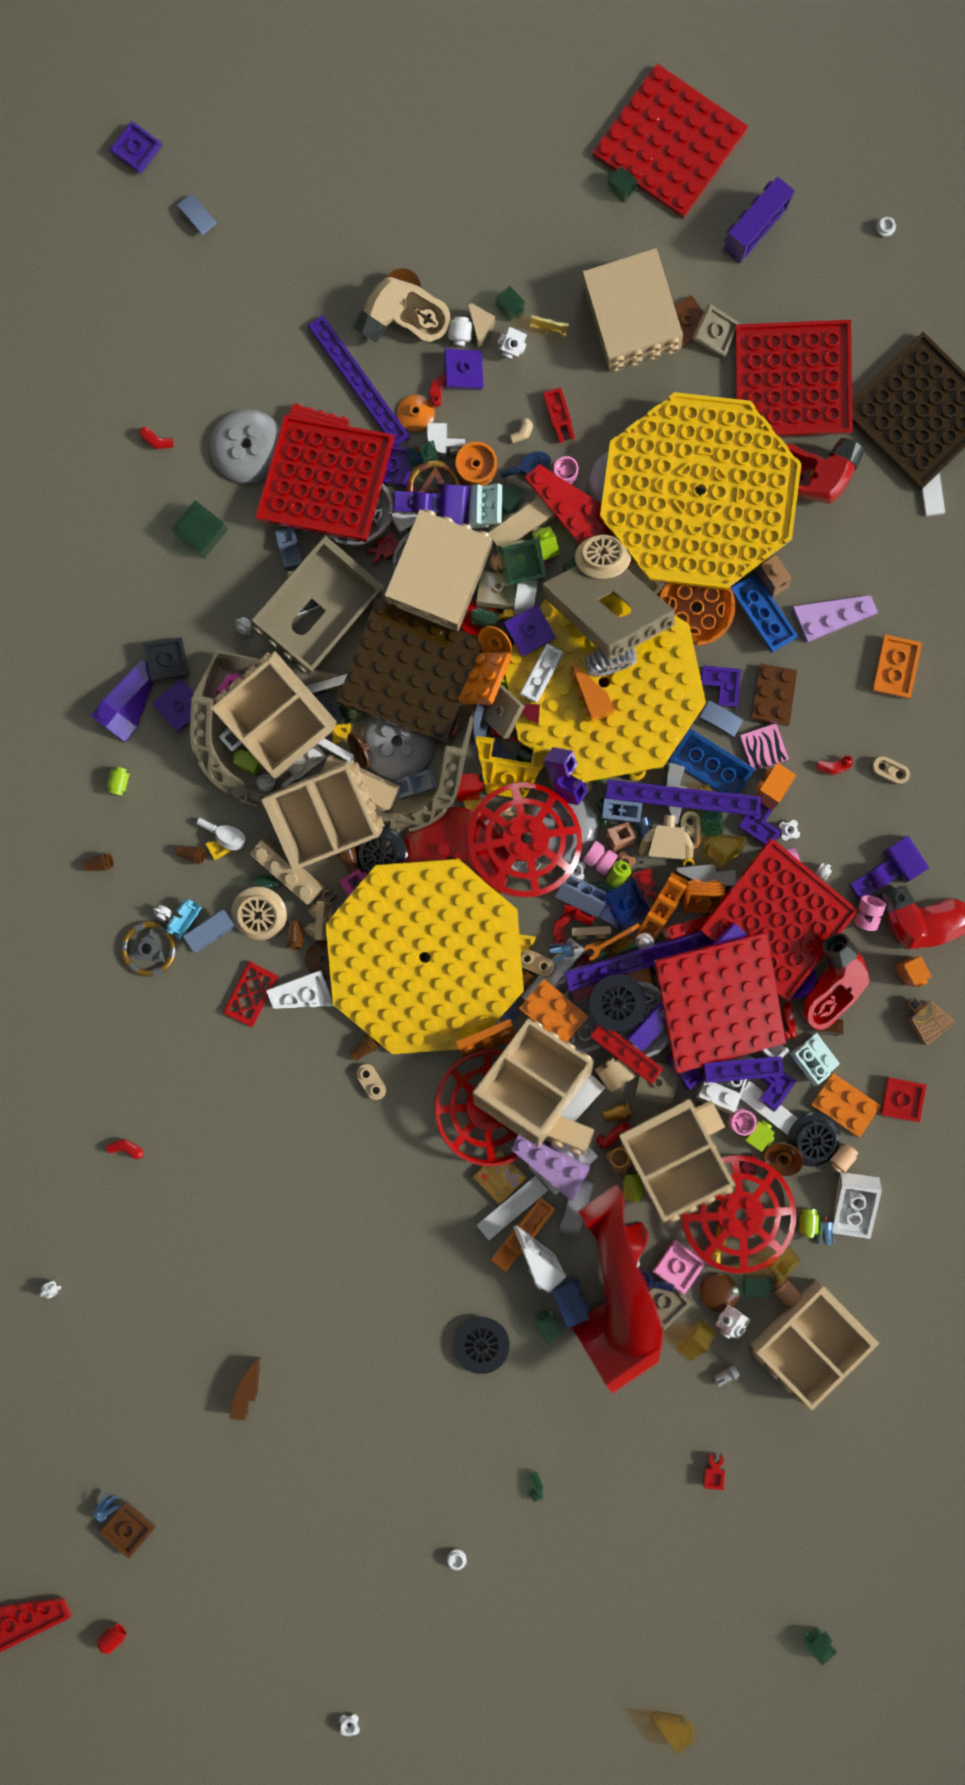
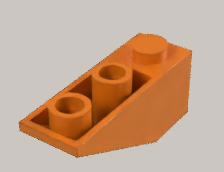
(595, 697)

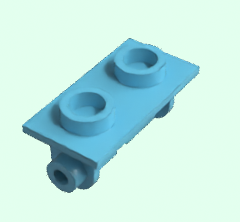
(179, 925)

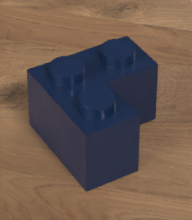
(569, 1301)

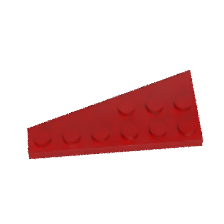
(570, 505)
(28, 1619)

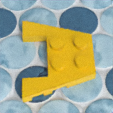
(502, 772)

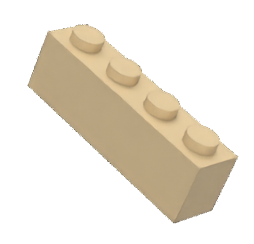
(521, 524)
(380, 789)
(276, 862)
(570, 1136)

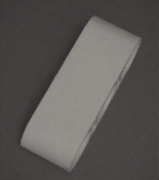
(571, 1220)

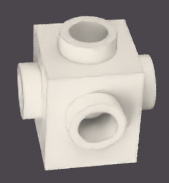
(518, 343)
(732, 1322)

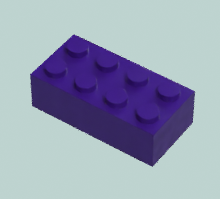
(758, 219)

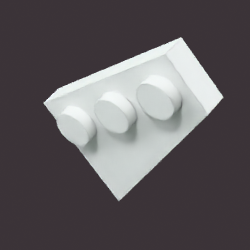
(301, 992)

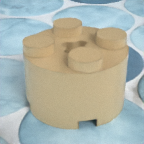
(614, 1073)

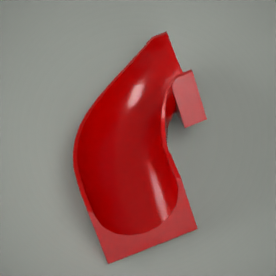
(626, 1330)

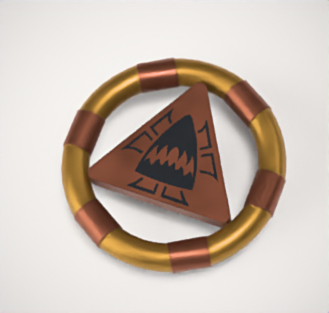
(433, 481)

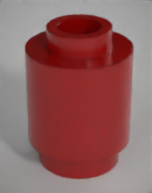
(111, 1639)

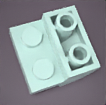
(485, 505)
(814, 1059)

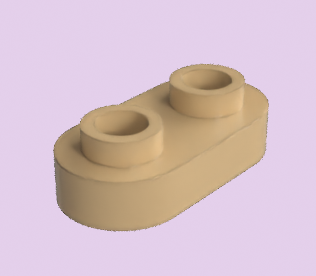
(890, 770)
(694, 829)
(536, 963)
(372, 1081)

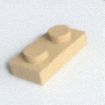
(599, 932)

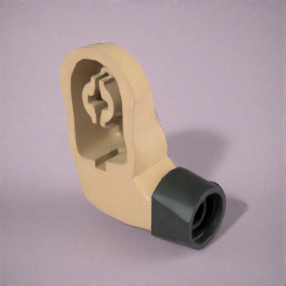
(406, 306)

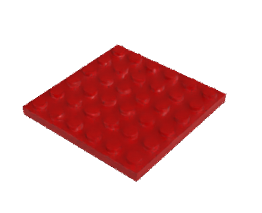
(670, 140)
(797, 375)
(325, 478)
(789, 905)
(720, 1001)

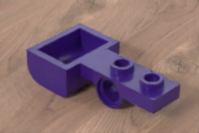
(450, 502)
(902, 861)

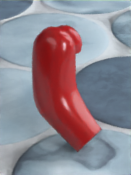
(436, 387)
(153, 440)
(836, 767)
(559, 929)
(789, 1021)
(613, 1135)
(125, 1146)

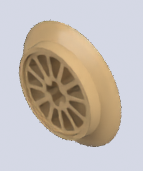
(615, 557)
(267, 896)

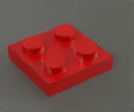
(903, 1099)

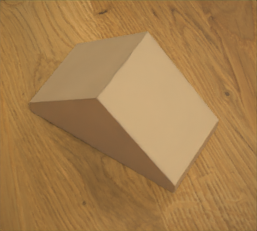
(482, 323)
(710, 1117)

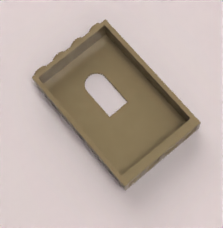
(334, 584)
(578, 601)

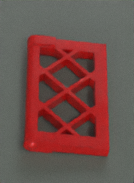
(234, 996)

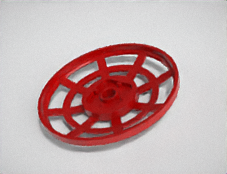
(516, 848)
(476, 1116)
(749, 1225)

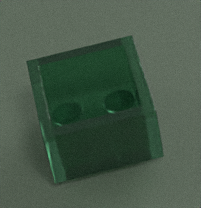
(199, 529)
(521, 560)

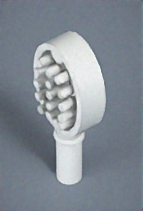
(225, 835)

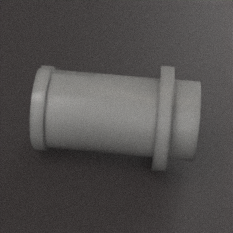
(727, 1375)

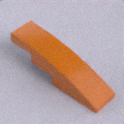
(662, 908)
(531, 1224)

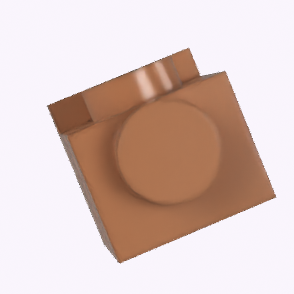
(624, 830)

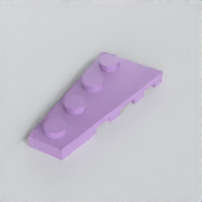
(830, 616)
(554, 1165)

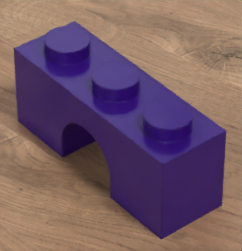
(560, 765)

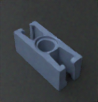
(582, 896)
(209, 931)

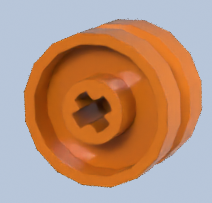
(480, 455)

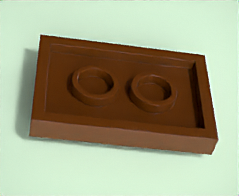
(773, 694)

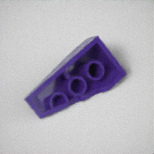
(125, 703)

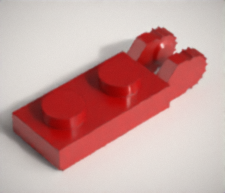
(558, 413)

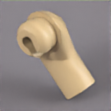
(524, 432)

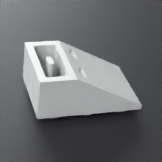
(723, 1094)

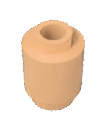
(844, 1158)

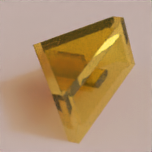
(784, 1265)
(697, 1340)

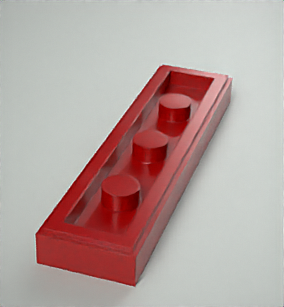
(627, 1053)

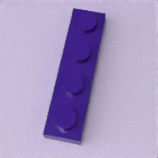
(743, 1069)

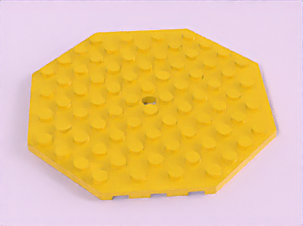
(707, 444)
(650, 699)
(432, 910)

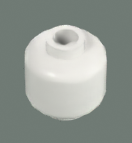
(460, 331)

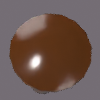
(719, 1292)

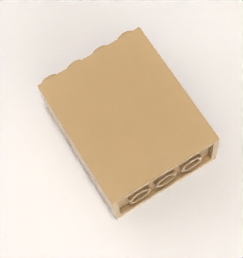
(633, 310)
(439, 569)
(273, 714)
(323, 814)
(533, 1082)
(677, 1161)
(813, 1345)

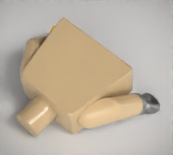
(667, 843)

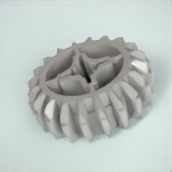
(599, 665)

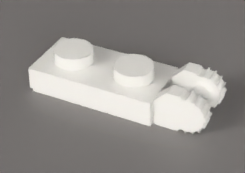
(304, 765)

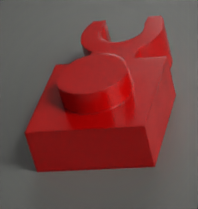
(386, 548)
(645, 882)
(579, 915)
(714, 1475)

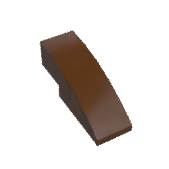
(246, 1391)

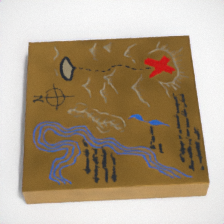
(500, 1179)

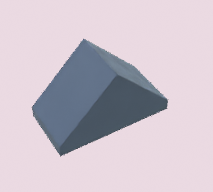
(621, 811)

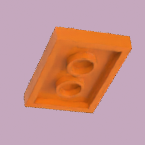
(896, 666)
(485, 678)
(553, 1011)
(487, 1039)
(845, 1104)

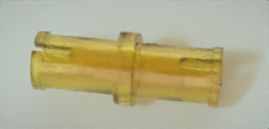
(549, 325)

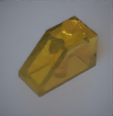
(723, 848)
(675, 1729)

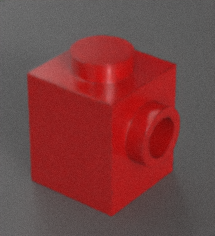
(469, 787)

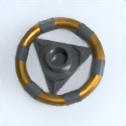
(148, 948)

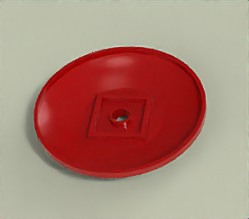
(448, 840)

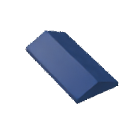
(763, 613)
(711, 763)

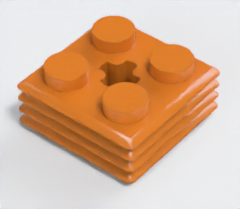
(703, 896)

